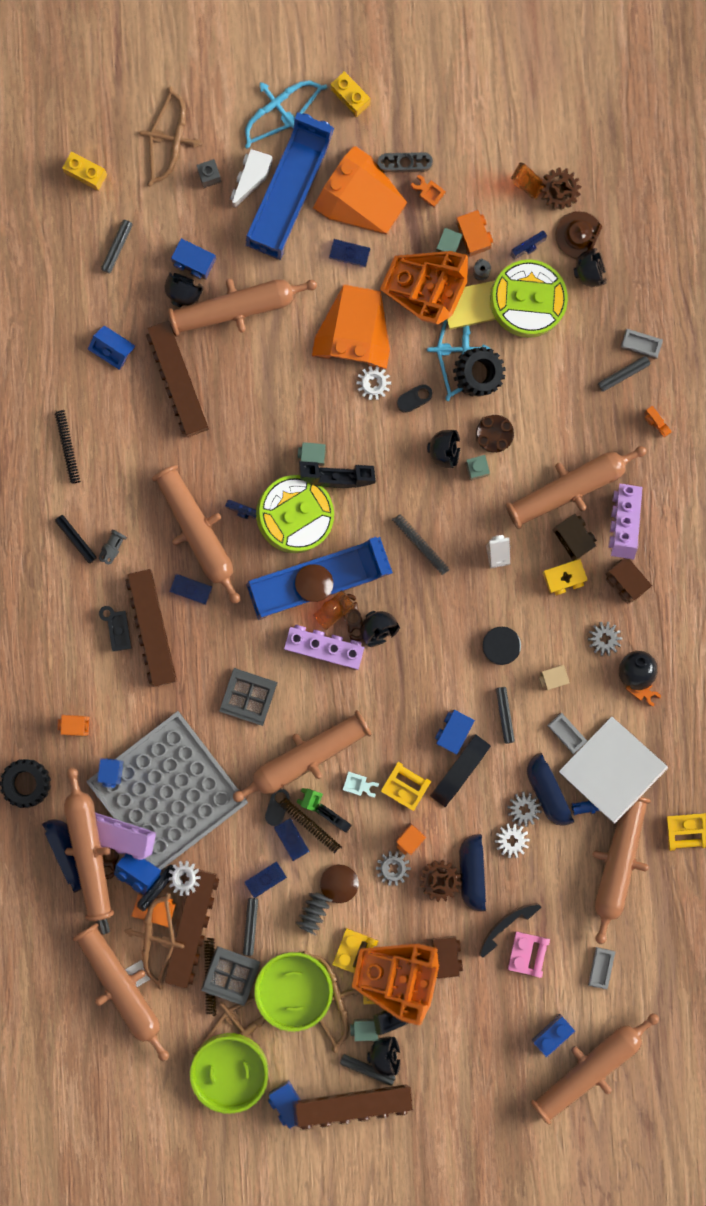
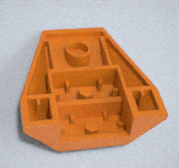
(360, 194)
(427, 283)
(355, 328)
(398, 979)

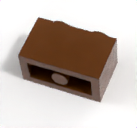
(447, 956)

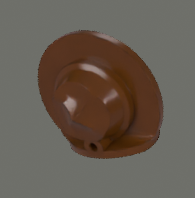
(577, 233)

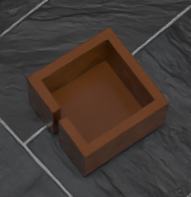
(627, 580)

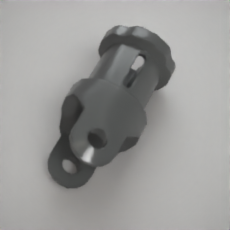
(482, 275)
(110, 549)

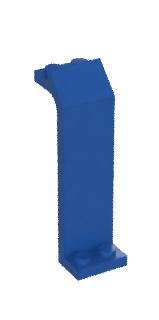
(289, 185)
(348, 569)

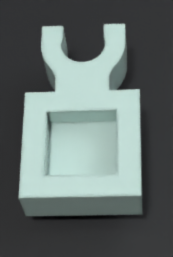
(357, 783)

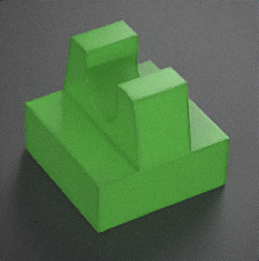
(311, 799)

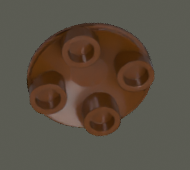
(494, 433)
(314, 583)
(339, 883)

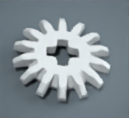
(370, 376)
(517, 835)
(180, 871)

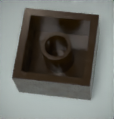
(575, 537)

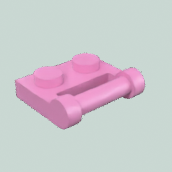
(522, 951)

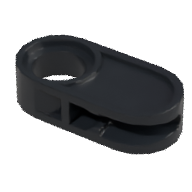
(410, 400)
(274, 813)
(333, 818)

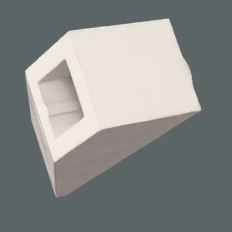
(254, 174)
(498, 551)

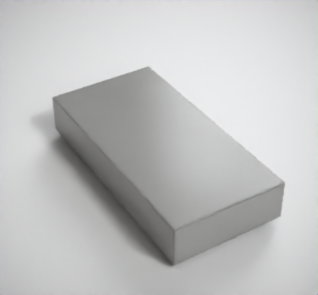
(641, 343)
(567, 733)
(601, 968)

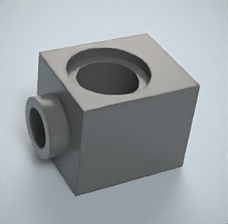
(209, 173)

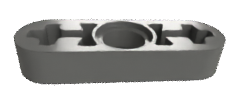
(419, 167)

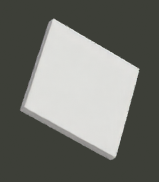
(613, 769)

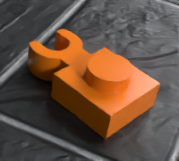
(429, 192)
(653, 418)
(639, 694)

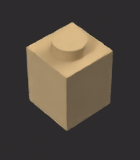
(554, 677)

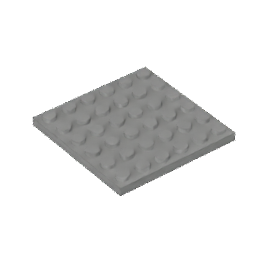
(170, 789)

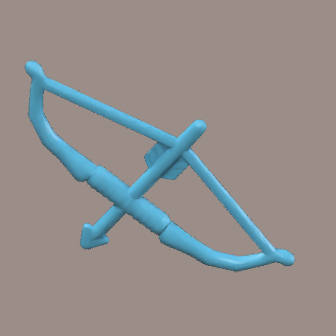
(287, 117)
(446, 349)

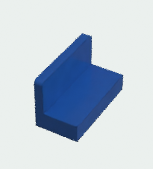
(111, 347)

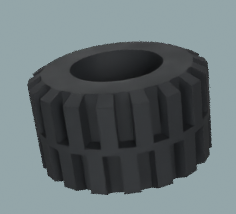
(493, 368)
(8, 783)

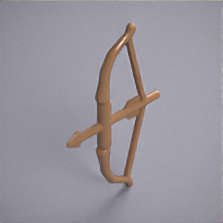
(158, 136)
(167, 942)
(337, 996)
(232, 1018)

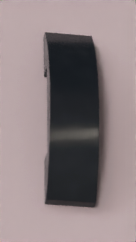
(337, 478)
(460, 770)
(489, 944)

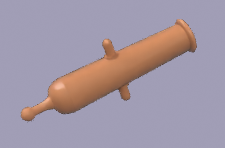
(236, 305)
(571, 486)
(196, 530)
(305, 757)
(87, 850)
(619, 865)
(121, 988)
(592, 1069)

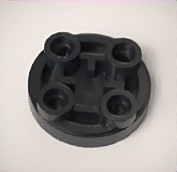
(501, 645)

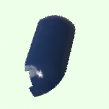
(548, 791)
(59, 840)
(472, 873)

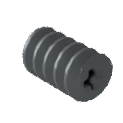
(313, 912)

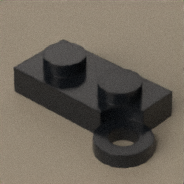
(118, 629)
(386, 1022)

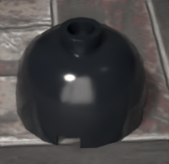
(590, 268)
(182, 290)
(444, 448)
(377, 627)
(638, 670)
(384, 1056)

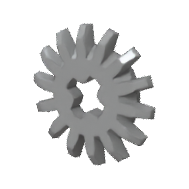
(601, 645)
(521, 802)
(385, 867)

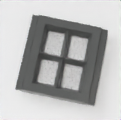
(248, 696)
(230, 976)

